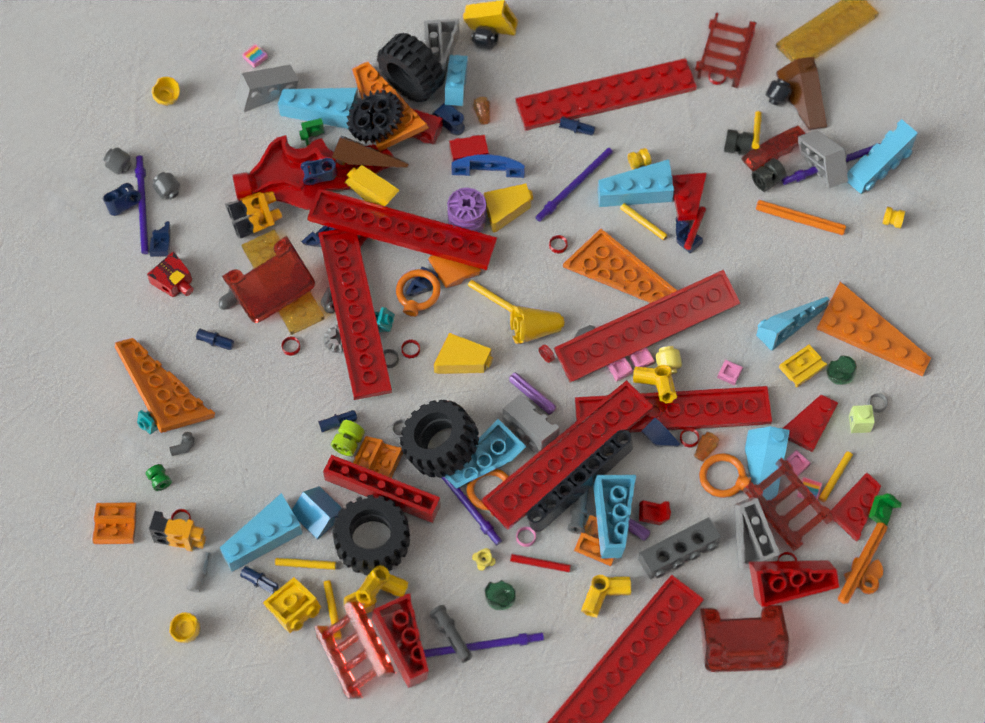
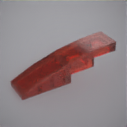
(773, 148)

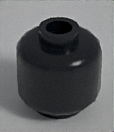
(485, 37)
(778, 92)

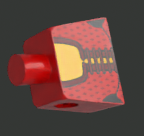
(171, 276)

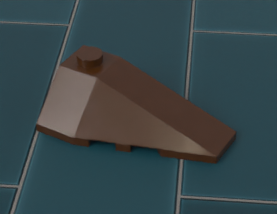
(806, 91)
(356, 153)

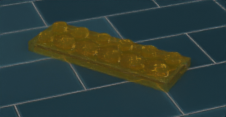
(827, 29)
(298, 314)

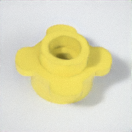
(484, 553)

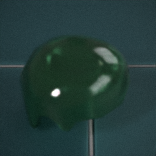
(842, 370)
(500, 595)

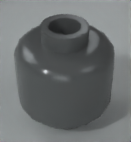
(117, 160)
(166, 185)

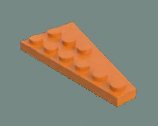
(370, 80)
(616, 267)
(861, 326)
(161, 391)

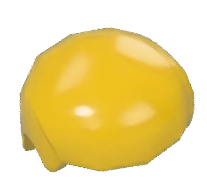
(166, 91)
(184, 627)

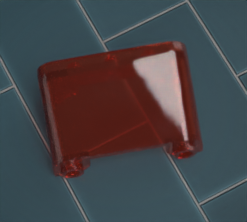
(271, 283)
(744, 642)

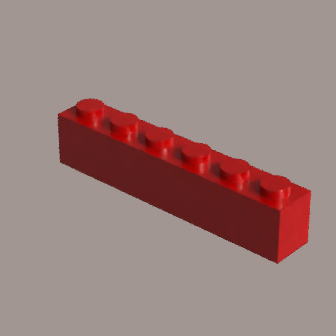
(372, 483)

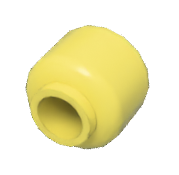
(670, 357)

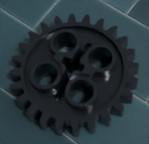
(375, 116)

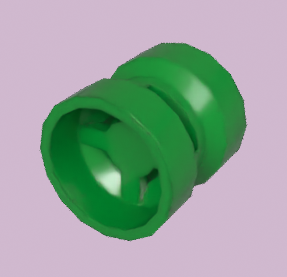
(158, 477)

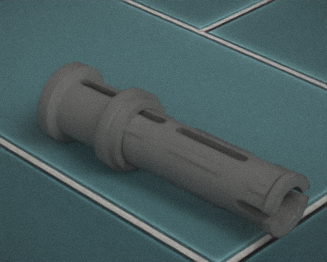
(578, 514)
(447, 626)

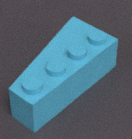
(323, 103)
(882, 158)
(637, 186)
(613, 508)
(262, 534)

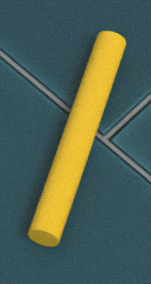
(757, 129)
(643, 221)
(490, 295)
(835, 476)
(305, 563)
(332, 607)

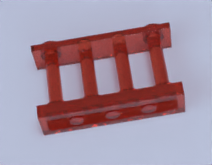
(738, 60)
(781, 523)
(372, 648)

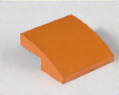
(452, 272)
(378, 456)
(114, 523)
(589, 544)

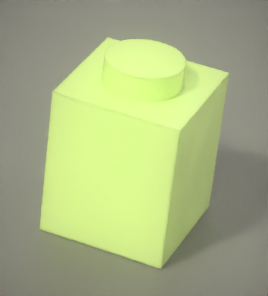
(861, 419)

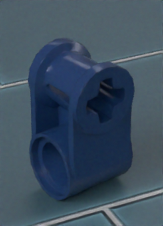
(451, 118)
(318, 171)
(119, 199)

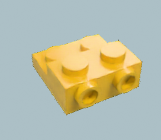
(292, 605)

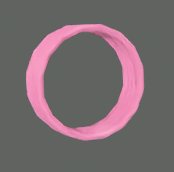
(525, 528)

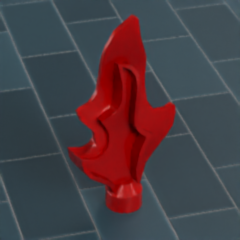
(281, 173)

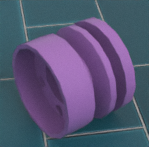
(467, 209)

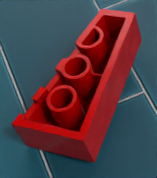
(790, 580)
(402, 638)

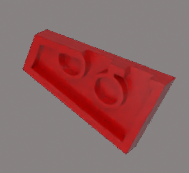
(688, 194)
(811, 422)
(853, 509)

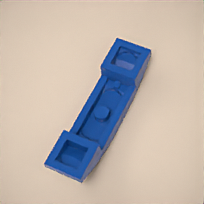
(488, 162)

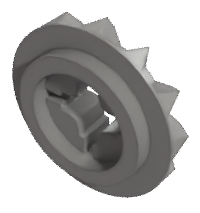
(330, 341)

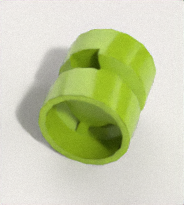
(348, 437)

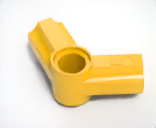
(660, 377)
(381, 579)
(595, 597)

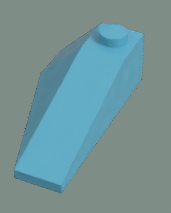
(785, 324)
(495, 448)
(763, 450)

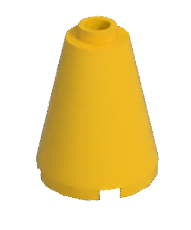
(534, 323)

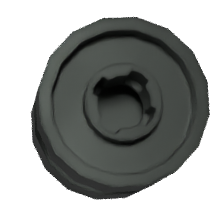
(738, 142)
(769, 174)

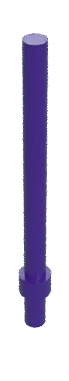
(140, 174)
(801, 174)
(550, 206)
(486, 527)
(522, 639)

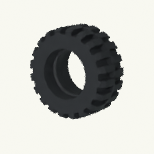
(411, 67)
(453, 452)
(365, 511)

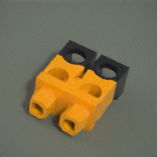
(259, 214)
(176, 532)

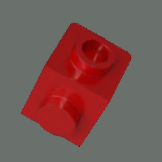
(654, 512)

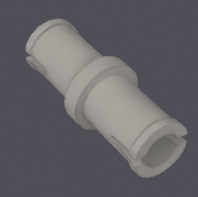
(199, 571)

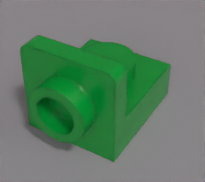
(311, 128)
(883, 507)

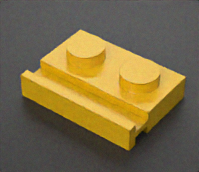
(802, 365)

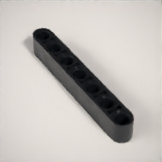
(576, 488)

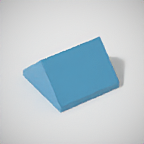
(316, 511)

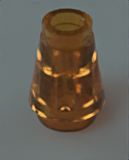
(482, 109)
(706, 446)

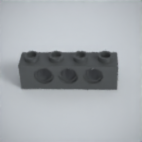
(703, 530)

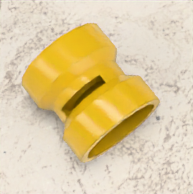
(639, 158)
(893, 217)

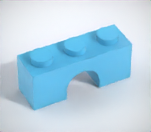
(456, 80)

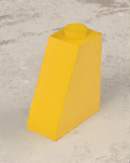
(493, 14)
(371, 186)
(507, 204)
(462, 356)

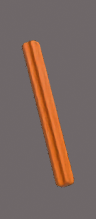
(800, 217)
(862, 563)

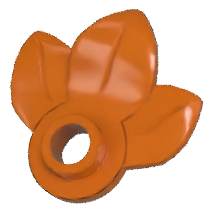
(872, 575)

